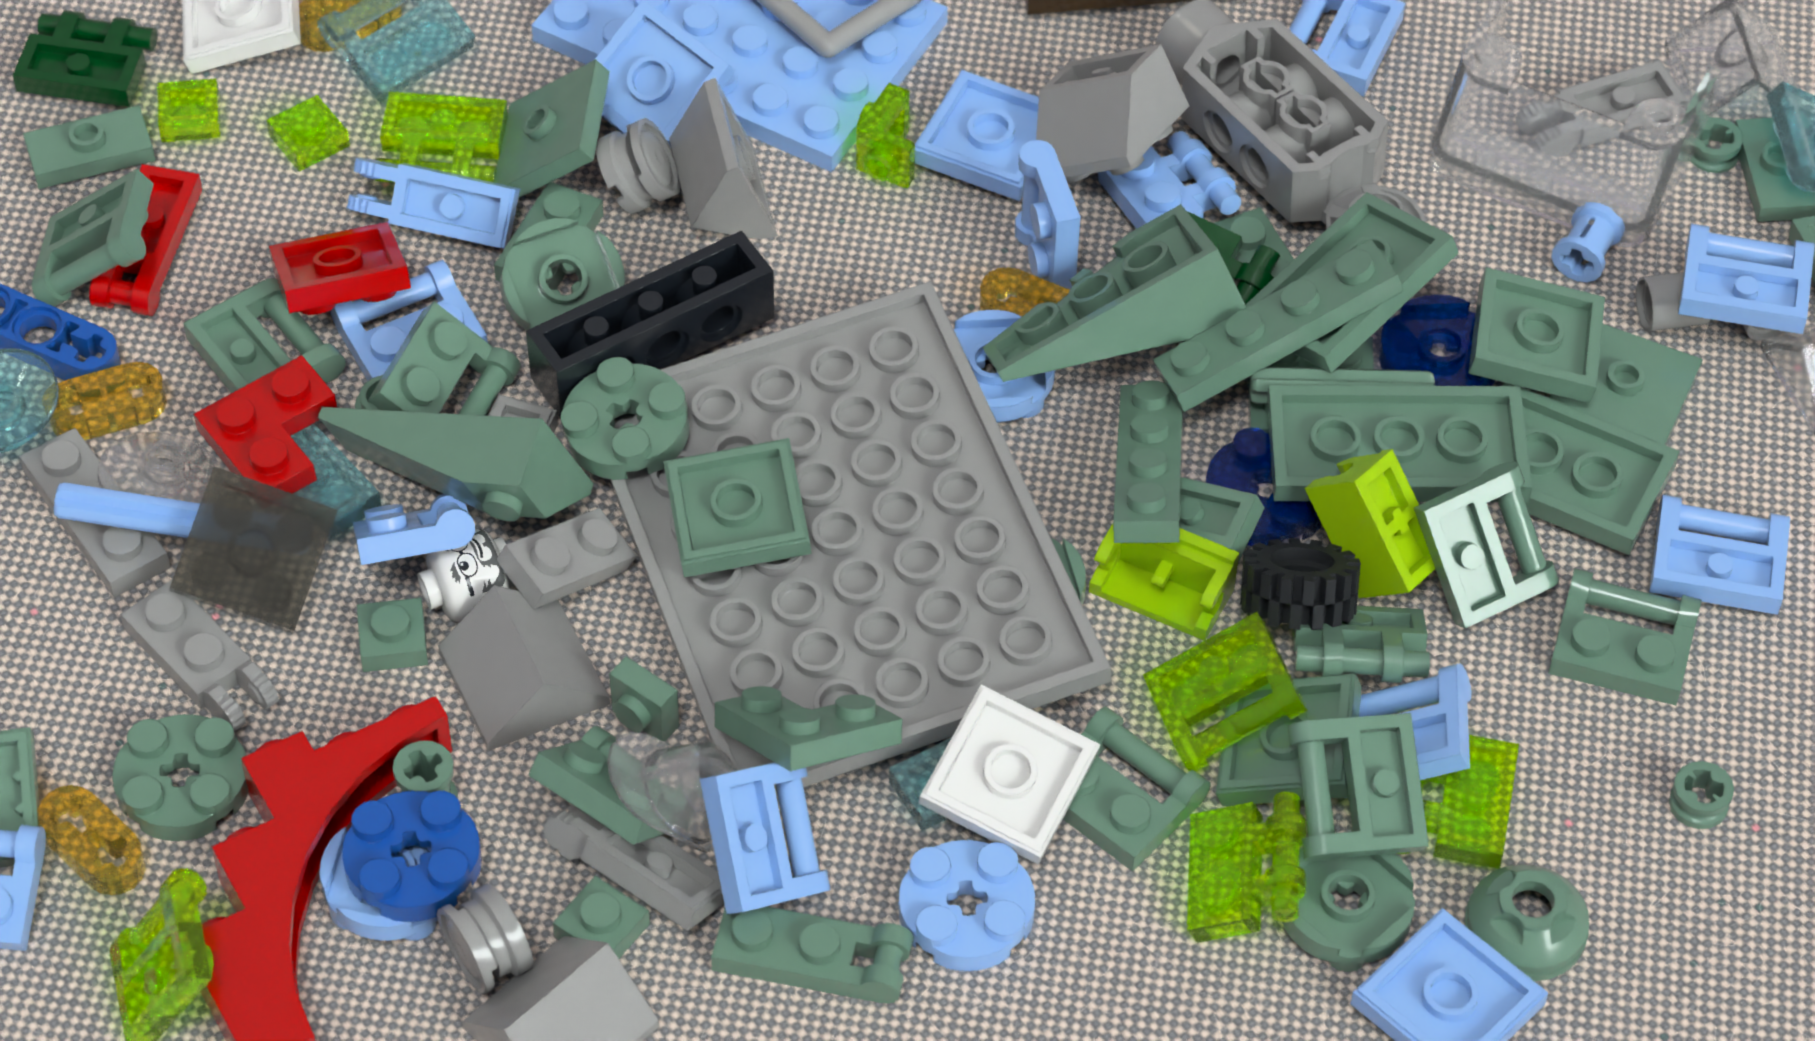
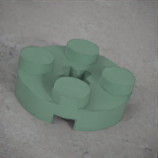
(551, 245)
(618, 390)
(172, 743)
(1357, 935)

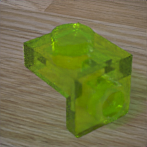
(881, 140)

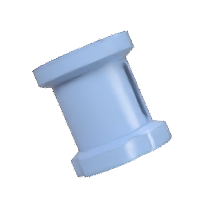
(1588, 242)

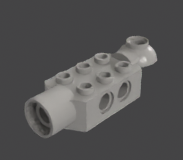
(1278, 114)

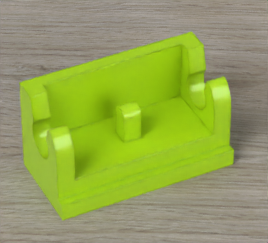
(1374, 518)
(1168, 582)

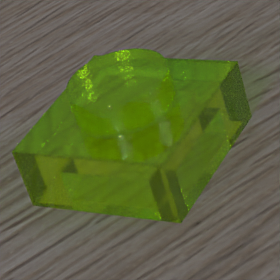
(189, 110)
(308, 133)

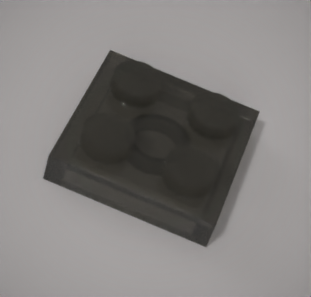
(253, 550)

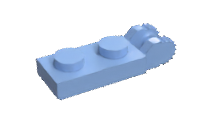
(440, 202)

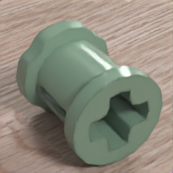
(424, 768)

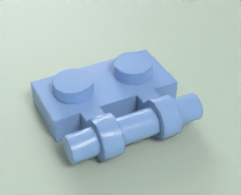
(1158, 184)

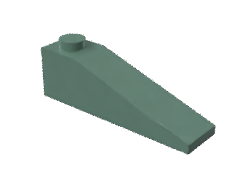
(1152, 294)
(484, 461)

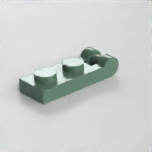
(813, 952)

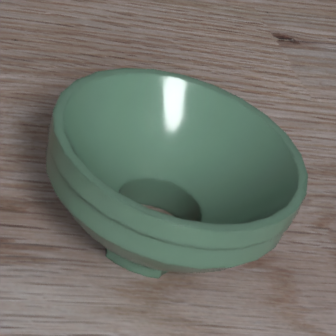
(1539, 945)

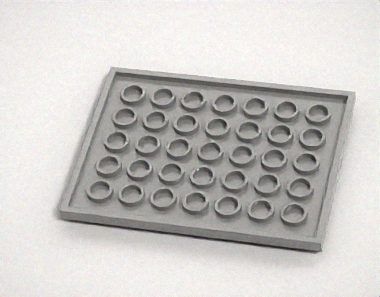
(916, 525)

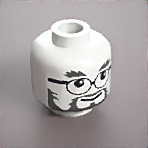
(463, 575)

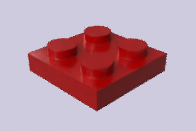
(339, 268)

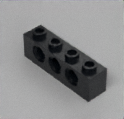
(656, 317)

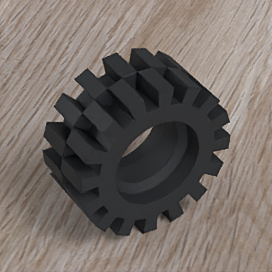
(1300, 583)

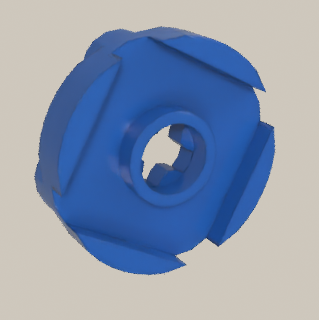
(402, 821)

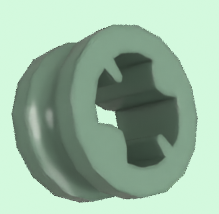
(1720, 159)
(1685, 802)

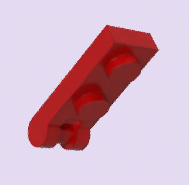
(169, 213)

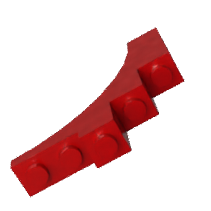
(276, 865)

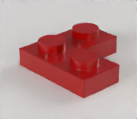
(256, 425)

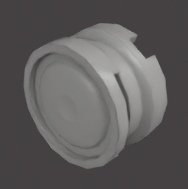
(638, 165)
(485, 938)

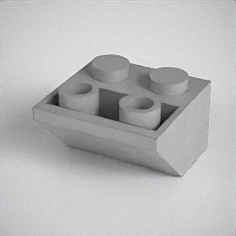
(1109, 110)

